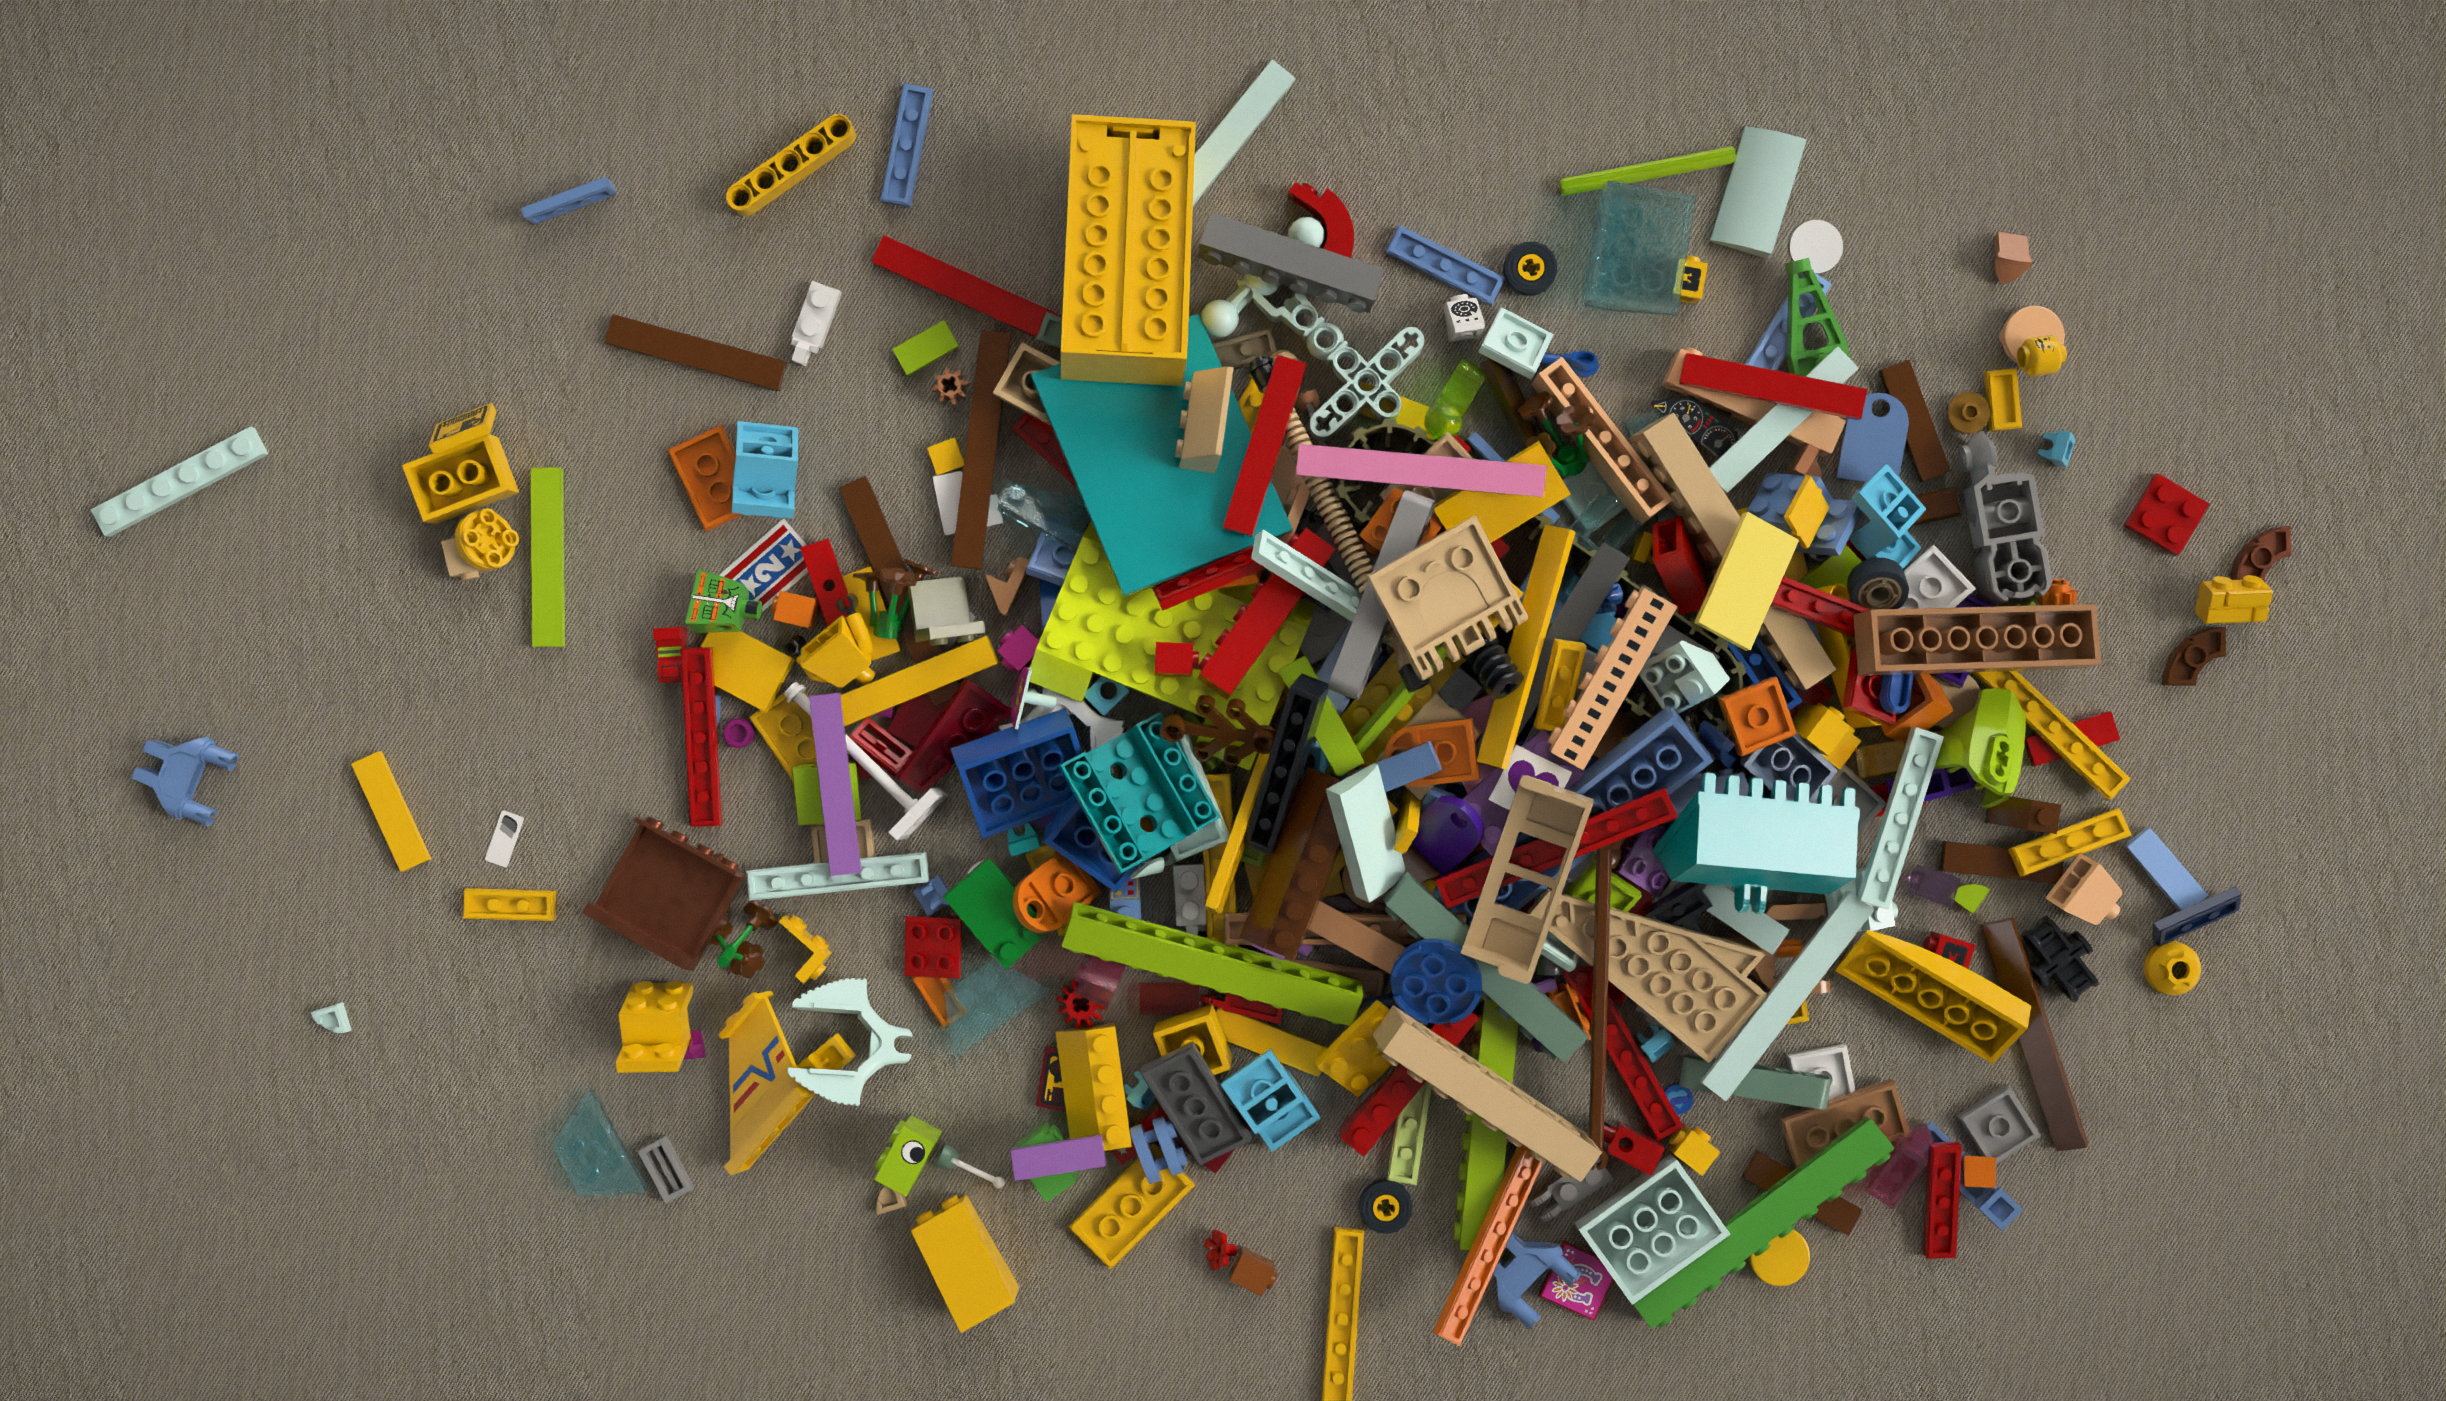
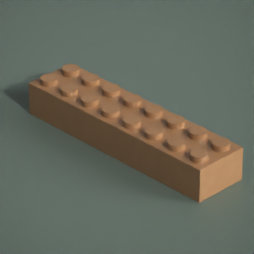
(1976, 639)

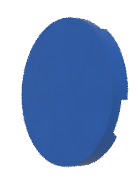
(1436, 982)

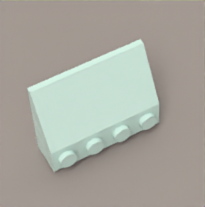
(1652, 1229)

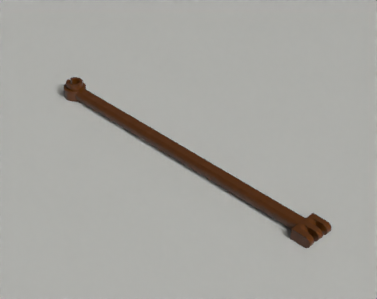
(1600, 998)

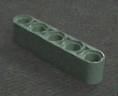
(1764, 1083)

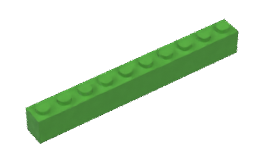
(1771, 1216)

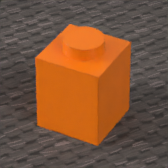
(795, 609)

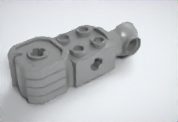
(2005, 524)

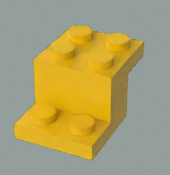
(654, 1027)

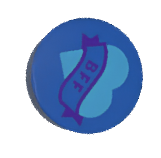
(1679, 1097)

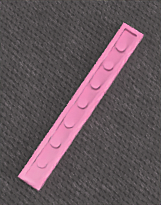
(1421, 470)

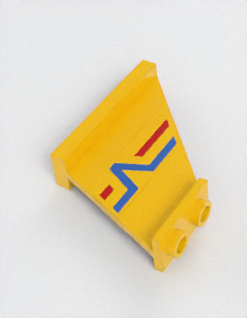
(761, 1089)

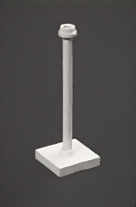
(915, 810)

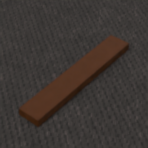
(695, 352)

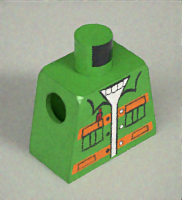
(719, 604)

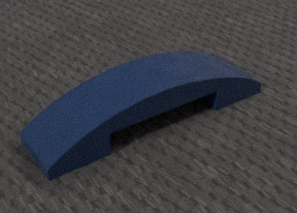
(1719, 745)

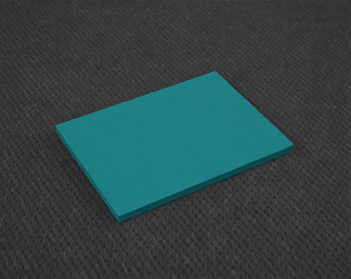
(1123, 460)

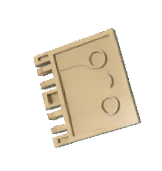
(1443, 594)

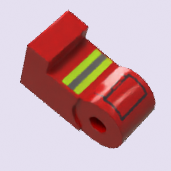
(668, 646)

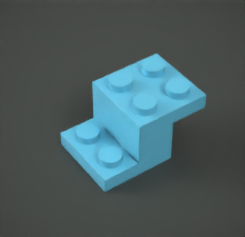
(765, 470)
(1890, 513)
(1270, 1100)

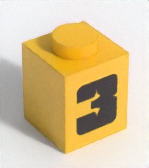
(1693, 280)

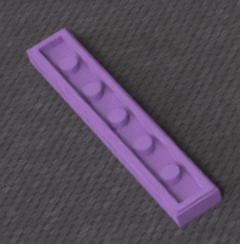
(835, 784)

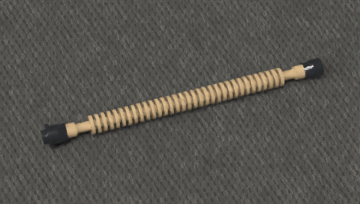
(1338, 524)

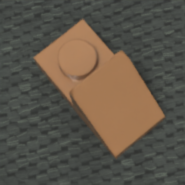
(1007, 593)

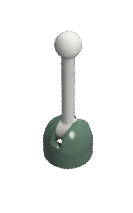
(949, 1159)

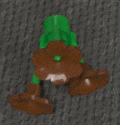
(1572, 421)
(889, 622)

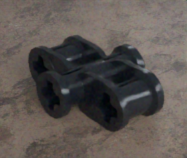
(2060, 958)

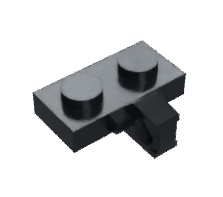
(1680, 907)

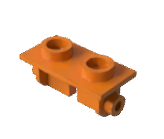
(1566, 999)

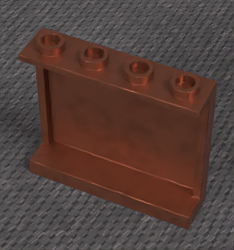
(667, 894)

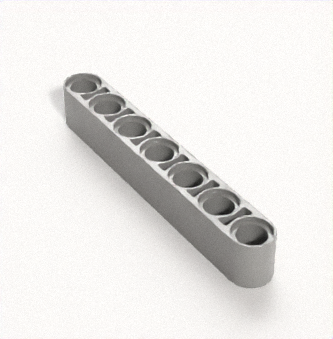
(1370, 619)

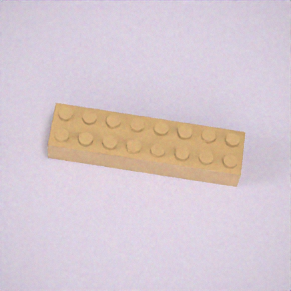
(1486, 1094)

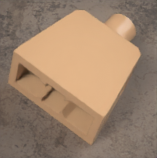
(2086, 891)

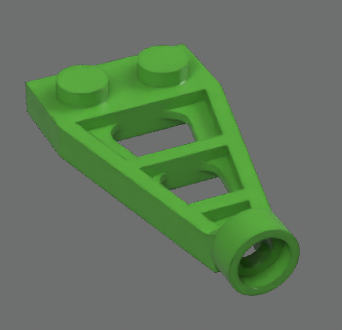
(1799, 359)

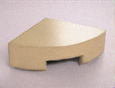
(889, 1200)

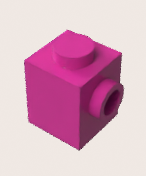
(1018, 648)

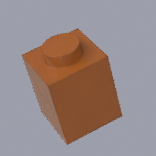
(1253, 1271)

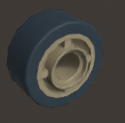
(1878, 584)

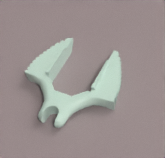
(850, 998)

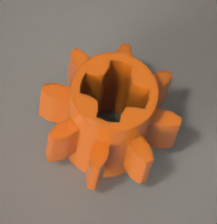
(2059, 594)

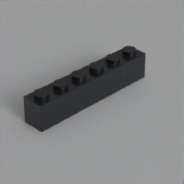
(1286, 762)

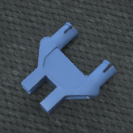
(181, 774)
(1522, 1268)

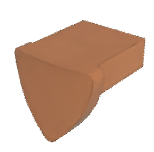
(2011, 256)
(1805, 462)

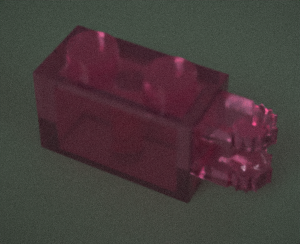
(1895, 1176)

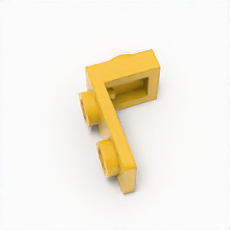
(814, 966)

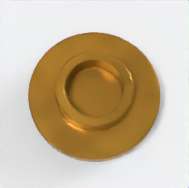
(1968, 412)

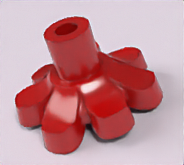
(1219, 1250)

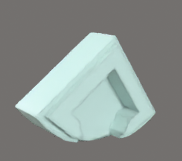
(332, 1018)

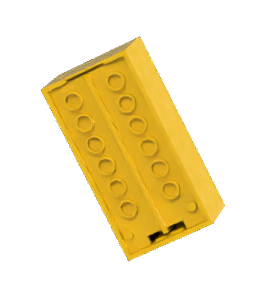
(1128, 250)

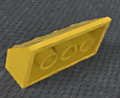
(1094, 1084)

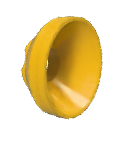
(2159, 966)

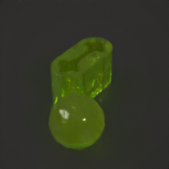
(1454, 400)

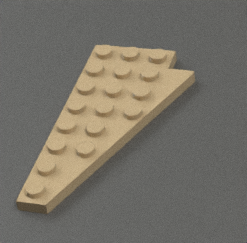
(1675, 974)

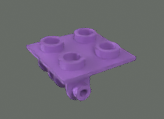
(1641, 865)

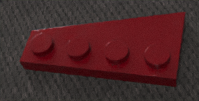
(965, 718)

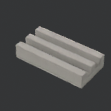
(676, 1163)

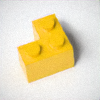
(1826, 732)

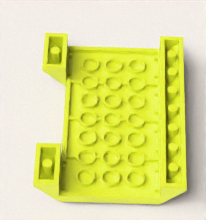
(1117, 638)

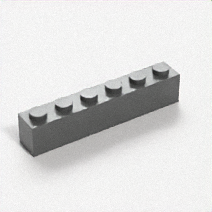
(1290, 263)

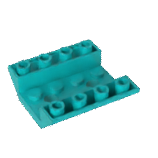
(1154, 785)

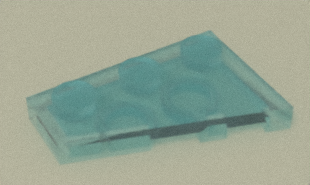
(1050, 512)

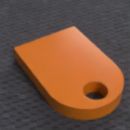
(1453, 744)
(1052, 891)

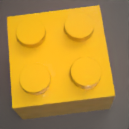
(1203, 1029)

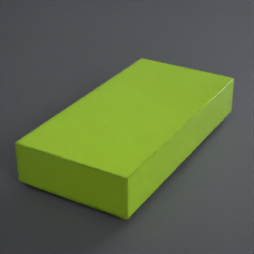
(926, 348)

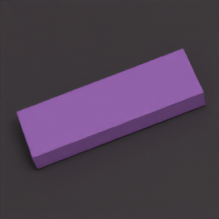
(1058, 1157)

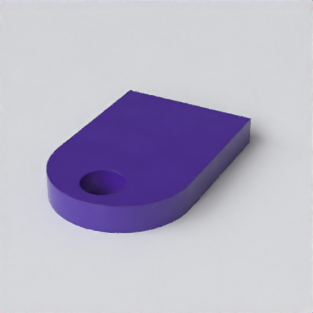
(1444, 836)

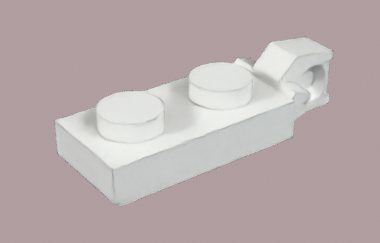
(814, 321)

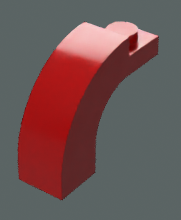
(1330, 213)

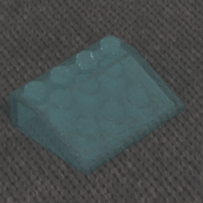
(1639, 249)

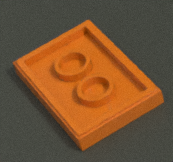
(707, 474)

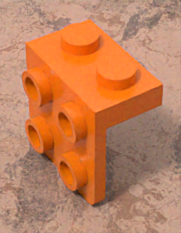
(1377, 528)

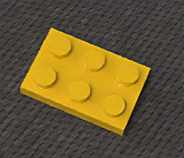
(1354, 1056)

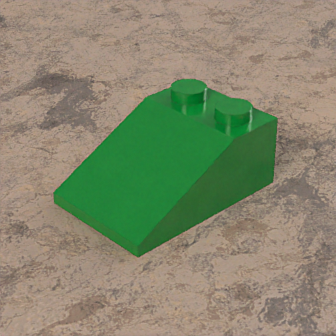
(986, 907)

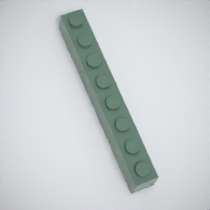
(1524, 1002)

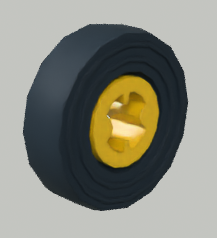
(1539, 256)
(1396, 1195)

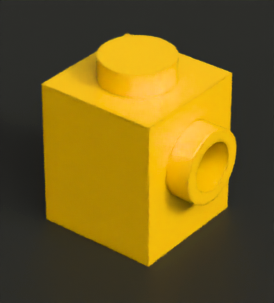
(1693, 1148)

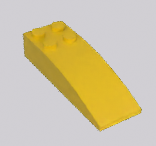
(1938, 993)

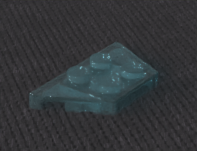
(987, 1002)
(595, 1153)

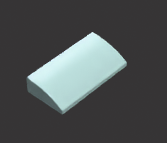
(1758, 191)
(1366, 832)

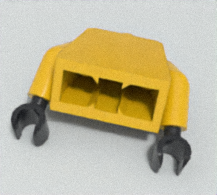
(838, 651)

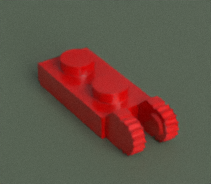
(1239, 1005)

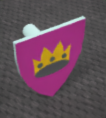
(1023, 694)

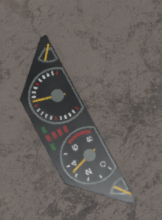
(1700, 423)

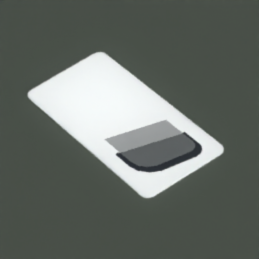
(504, 838)

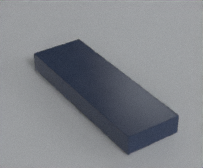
(2196, 916)

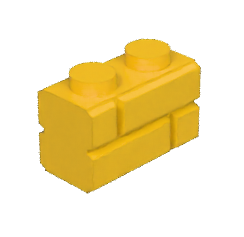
(2233, 600)

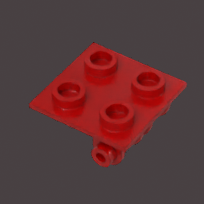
(933, 947)

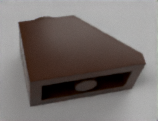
(2025, 814)

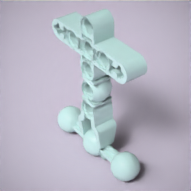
(1222, 318)

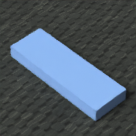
(2165, 869)

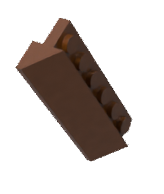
(1296, 870)

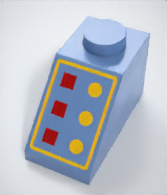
(1127, 899)

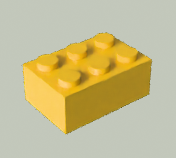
(460, 479)

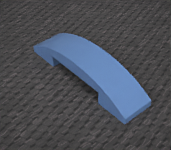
(1991, 1202)

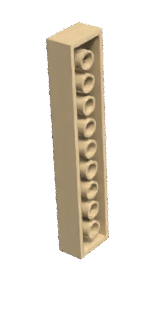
(1711, 524)

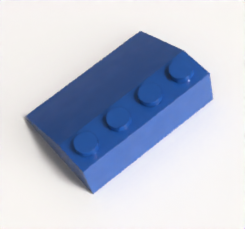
(1016, 772)

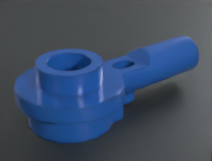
(1581, 362)

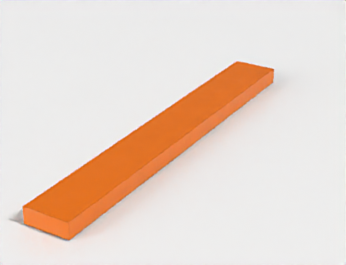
(1488, 1246)

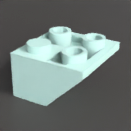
(1683, 676)

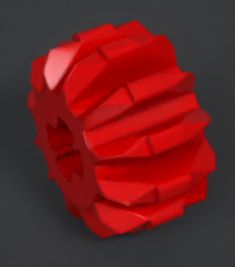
(1074, 1012)

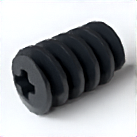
(1494, 669)

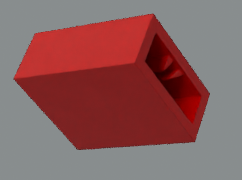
(1679, 564)

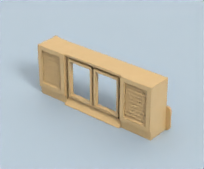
(1508, 935)

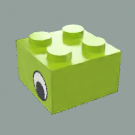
(910, 1150)

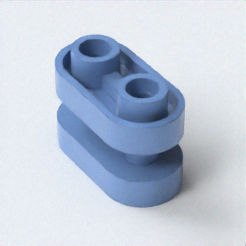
(1173, 1158)

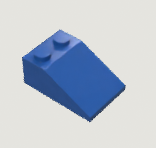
(1075, 839)

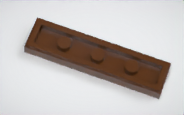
(1921, 438)
(1991, 862)
(1767, 1172)

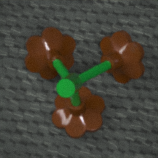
(744, 956)

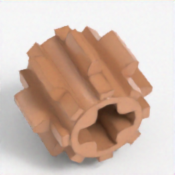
(948, 377)

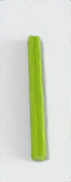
(1648, 170)
(1384, 715)

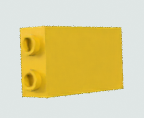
(964, 1262)

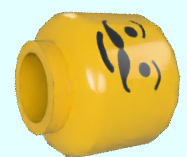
(2041, 355)

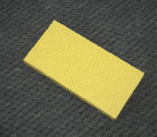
(1746, 581)

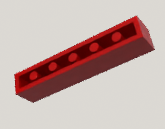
(1258, 621)

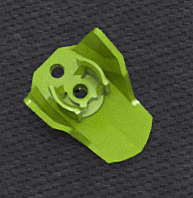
(1987, 744)

